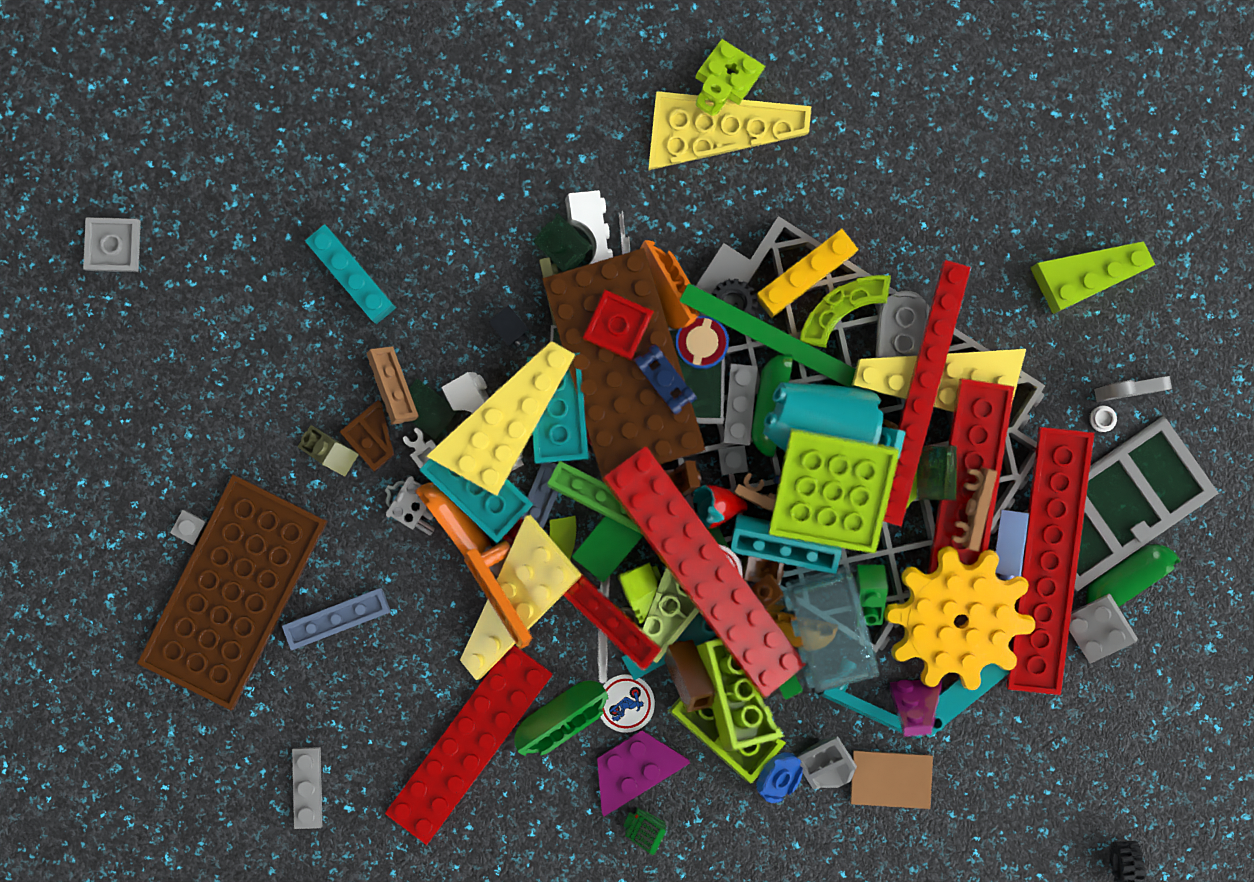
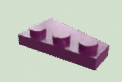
(915, 705)

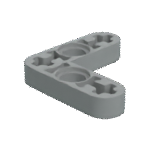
(1132, 388)

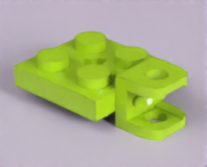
(722, 86)

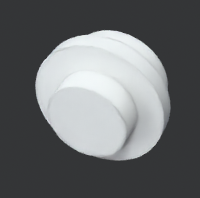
(1103, 418)

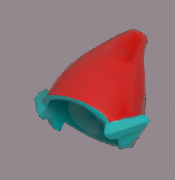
(717, 505)

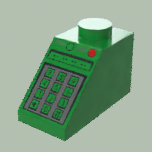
(644, 830)

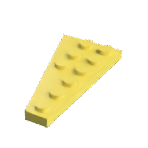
(894, 374)
(532, 580)

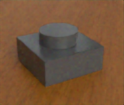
(732, 460)

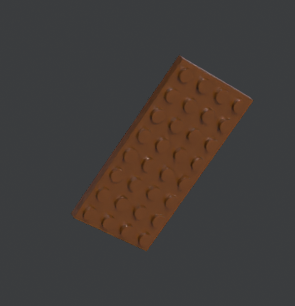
(619, 400)
(232, 592)

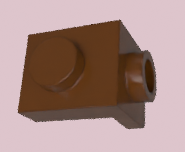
(685, 477)
(756, 568)
(769, 593)

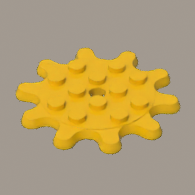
(955, 591)

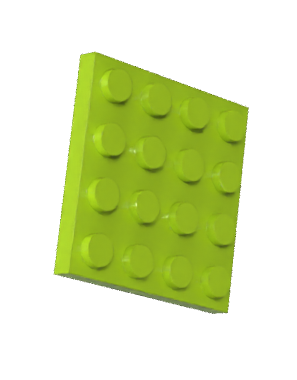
(833, 490)

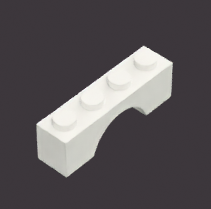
(586, 213)
(469, 394)

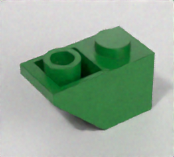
(872, 592)

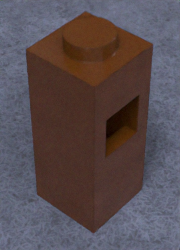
(689, 675)

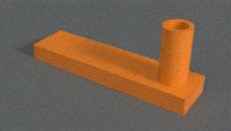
(479, 567)

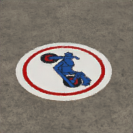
(629, 703)

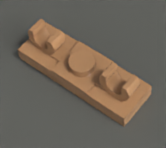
(392, 385)
(750, 494)
(976, 508)

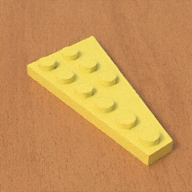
(688, 133)
(497, 432)

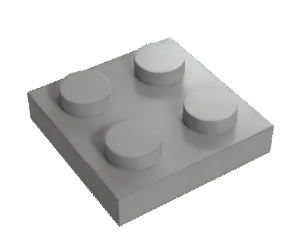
(112, 244)
(1100, 629)

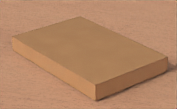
(892, 779)

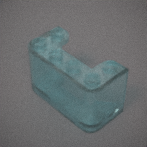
(830, 630)

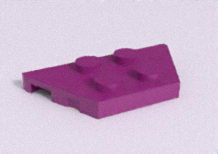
(634, 768)

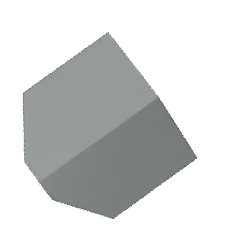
(827, 764)

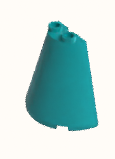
(824, 410)

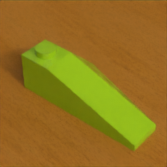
(641, 588)

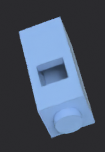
(1011, 543)

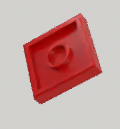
(618, 325)

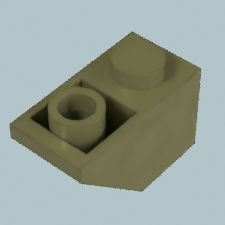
(327, 450)

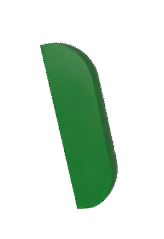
(774, 372)
(1133, 574)
(561, 718)

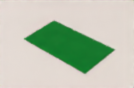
(606, 547)

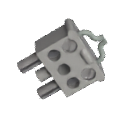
(403, 504)

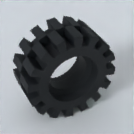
(740, 288)
(1127, 862)

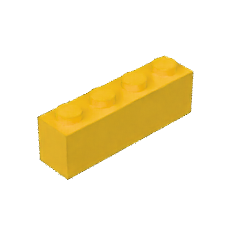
(806, 273)

